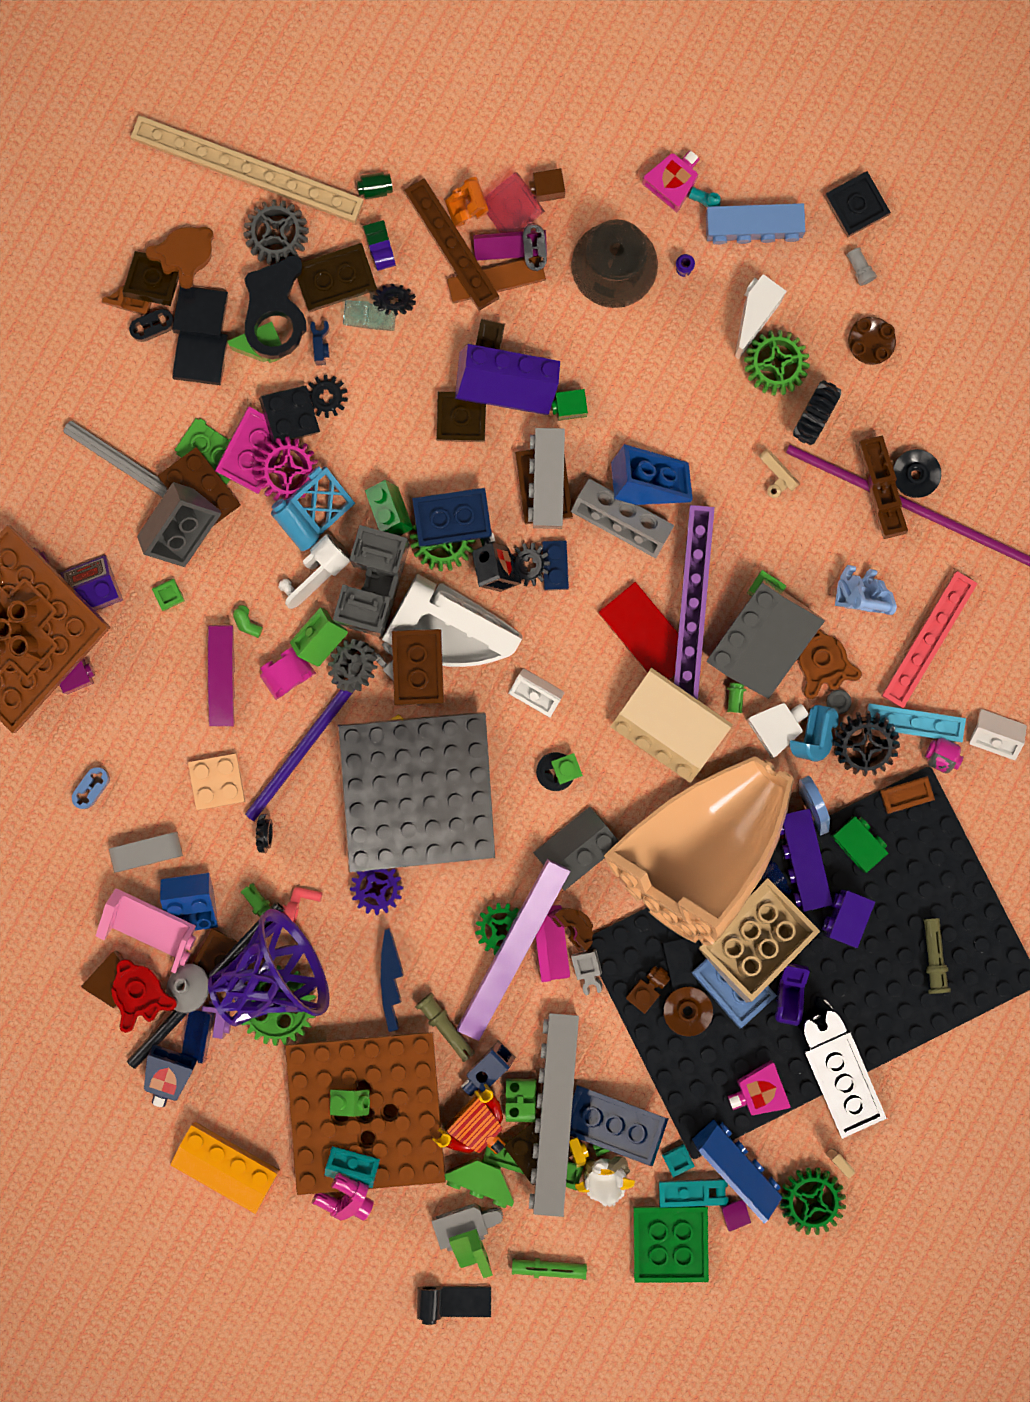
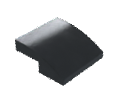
(200, 359)

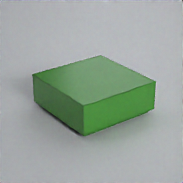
(168, 595)

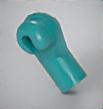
(705, 198)

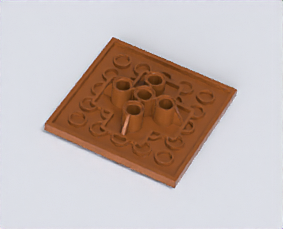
(55, 628)
(399, 1073)

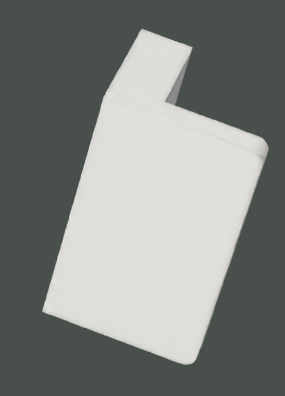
(999, 735)

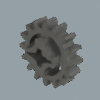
(352, 665)

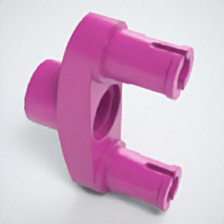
(351, 1204)

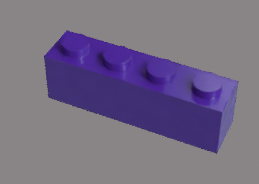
(805, 861)

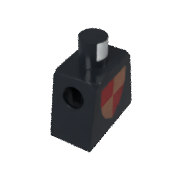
(495, 566)

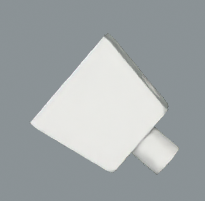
(777, 726)

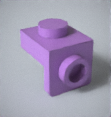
(221, 1027)

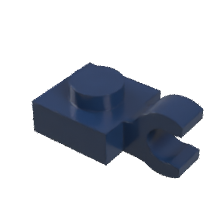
(321, 349)

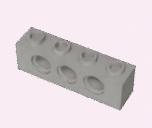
(622, 519)

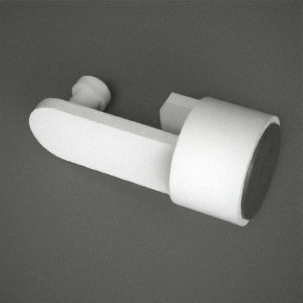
(332, 558)

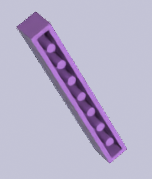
(694, 599)

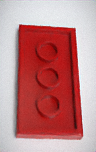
(643, 630)

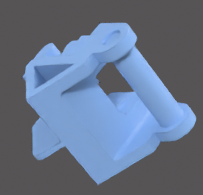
(864, 593)

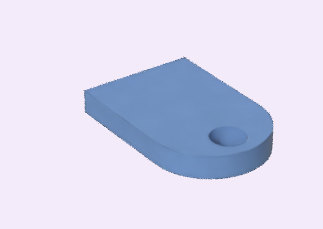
(813, 800)

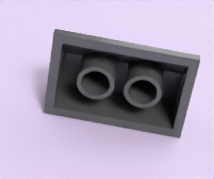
(178, 525)
(578, 845)

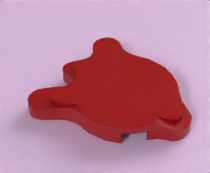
(138, 993)

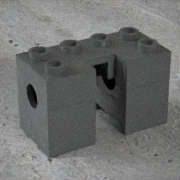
(383, 559)

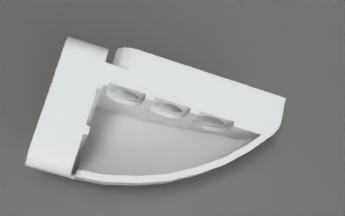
(468, 631)

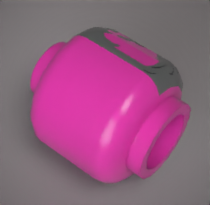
(944, 755)

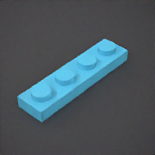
(921, 723)

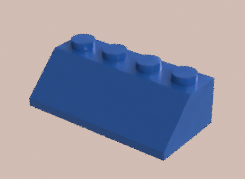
(738, 1170)

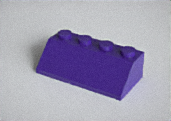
(507, 379)

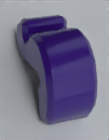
(791, 994)

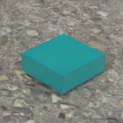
(678, 1160)

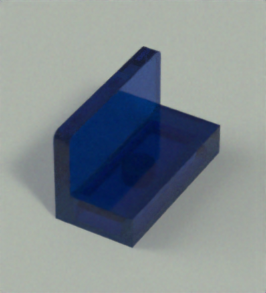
(198, 1034)

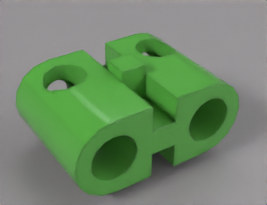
(520, 1100)

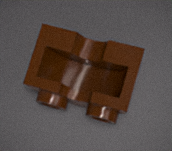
(578, 924)

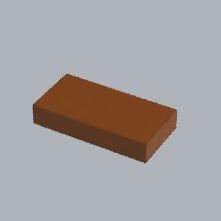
(907, 795)

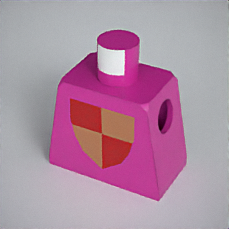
(673, 179)
(760, 1091)

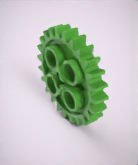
(271, 1027)

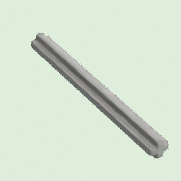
(115, 457)

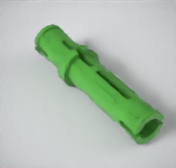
(519, 1267)

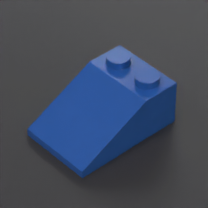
(649, 478)

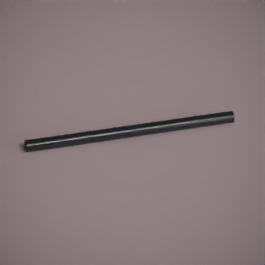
(175, 1017)

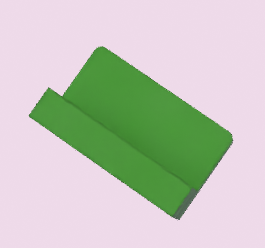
(318, 638)
(470, 1250)

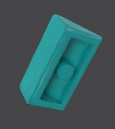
(352, 1165)

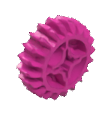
(265, 468)

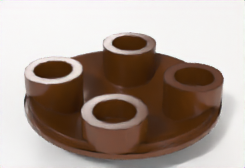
(872, 340)

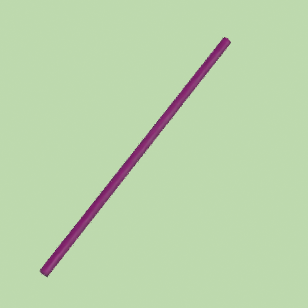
(912, 506)

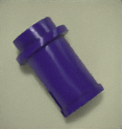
(686, 260)

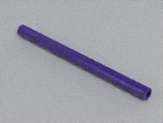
(298, 754)

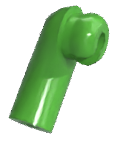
(243, 622)

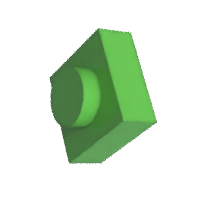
(566, 768)

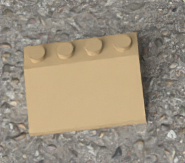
(671, 725)
(760, 941)

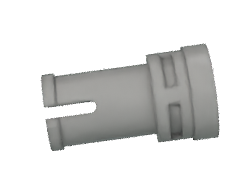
(863, 271)

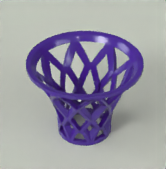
(233, 977)

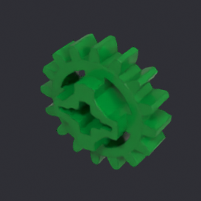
(487, 918)

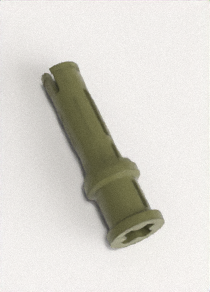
(936, 967)
(438, 1018)

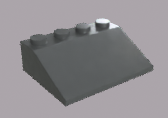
(765, 639)

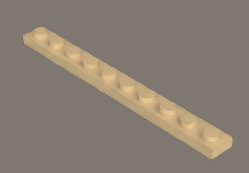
(247, 169)

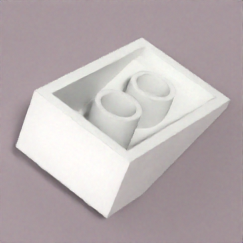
(761, 302)

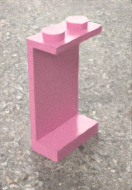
(148, 926)

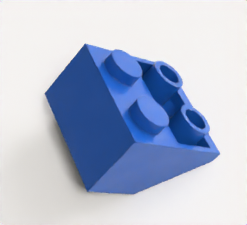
(190, 899)

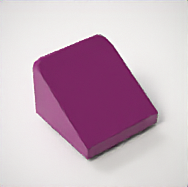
(735, 1215)

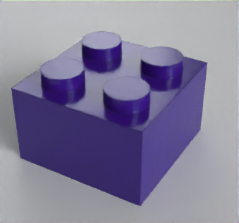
(848, 918)

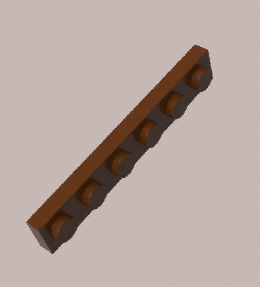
(451, 244)

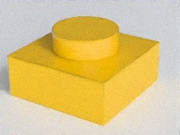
(579, 1152)

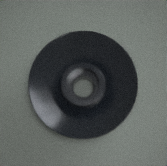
(925, 465)

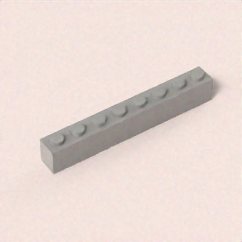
(555, 1115)

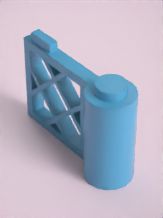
(296, 520)

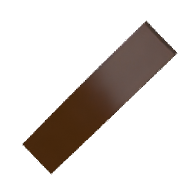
(883, 487)

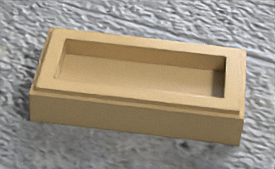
(841, 1163)

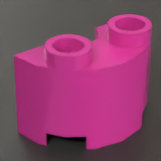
(285, 673)

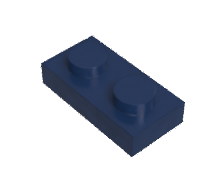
(558, 570)

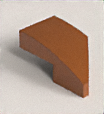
(128, 304)

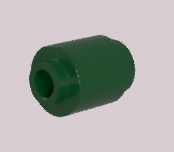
(374, 185)

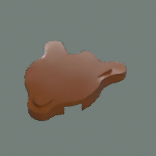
(184, 251)
(825, 663)

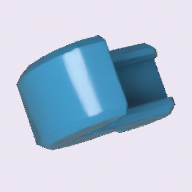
(818, 734)

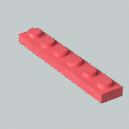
(929, 639)

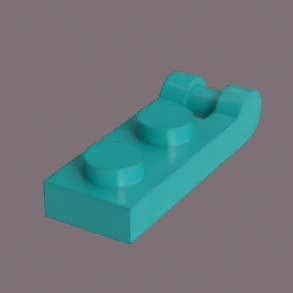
(692, 1193)

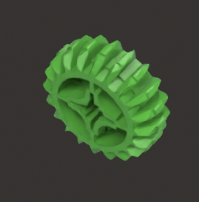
(775, 352)
(453, 556)

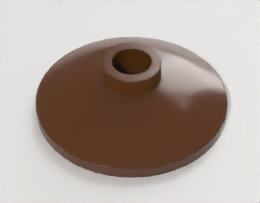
(695, 1022)

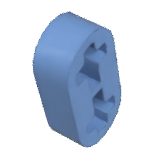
(86, 784)

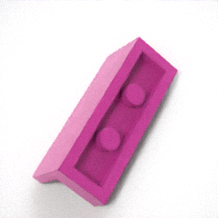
(552, 950)

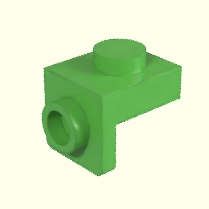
(349, 1102)

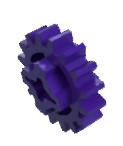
(381, 899)

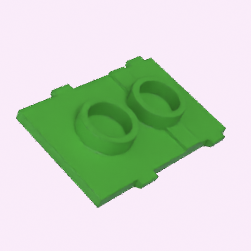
(207, 441)

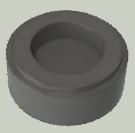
(839, 700)

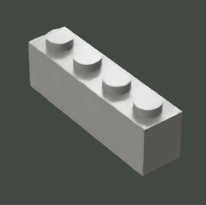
(548, 478)

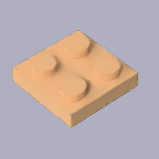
(216, 781)

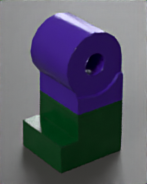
(379, 245)

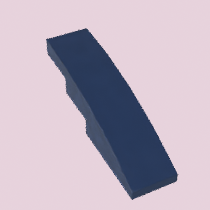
(390, 970)

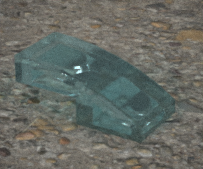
(365, 315)

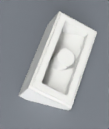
(536, 692)

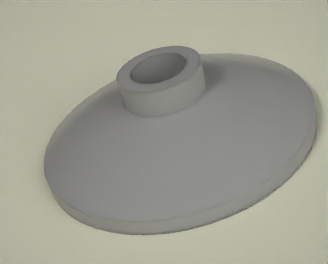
(195, 987)

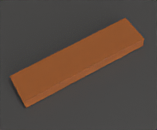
(502, 278)

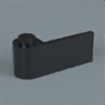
(452, 1301)

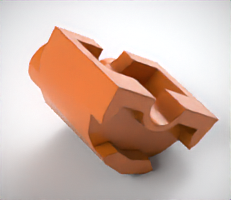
(466, 202)

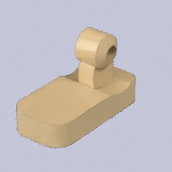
(785, 479)

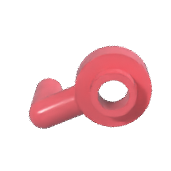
(292, 907)

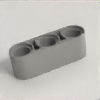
(145, 852)

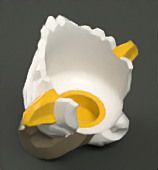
(606, 1180)

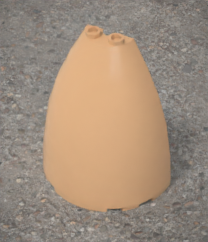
(705, 849)

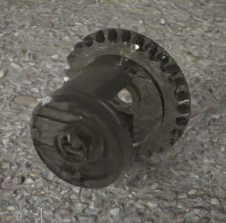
(614, 264)

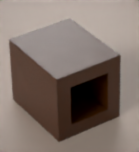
(548, 185)

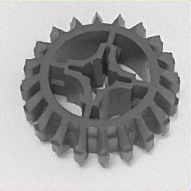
(284, 226)

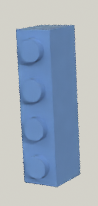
(755, 223)

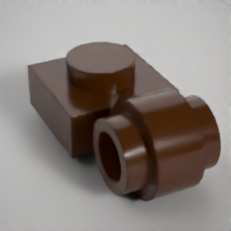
(643, 994)

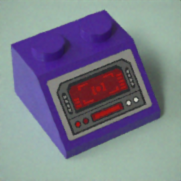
(94, 583)

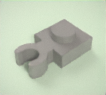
(587, 968)

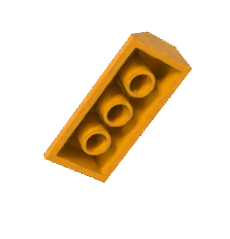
(224, 1167)

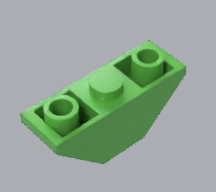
(481, 1180)

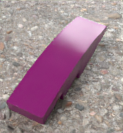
(221, 675)

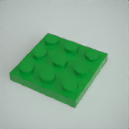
(670, 1244)

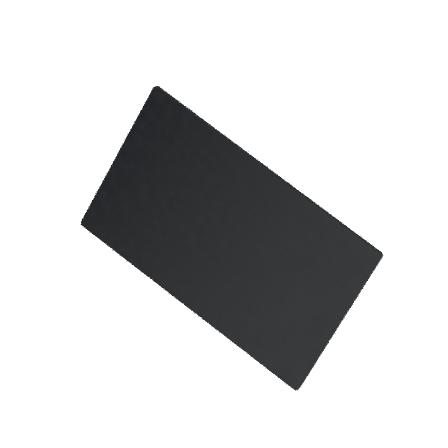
(872, 988)

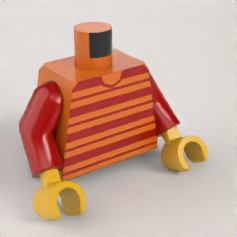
(475, 1125)

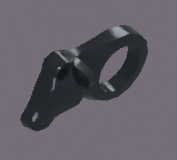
(269, 297)

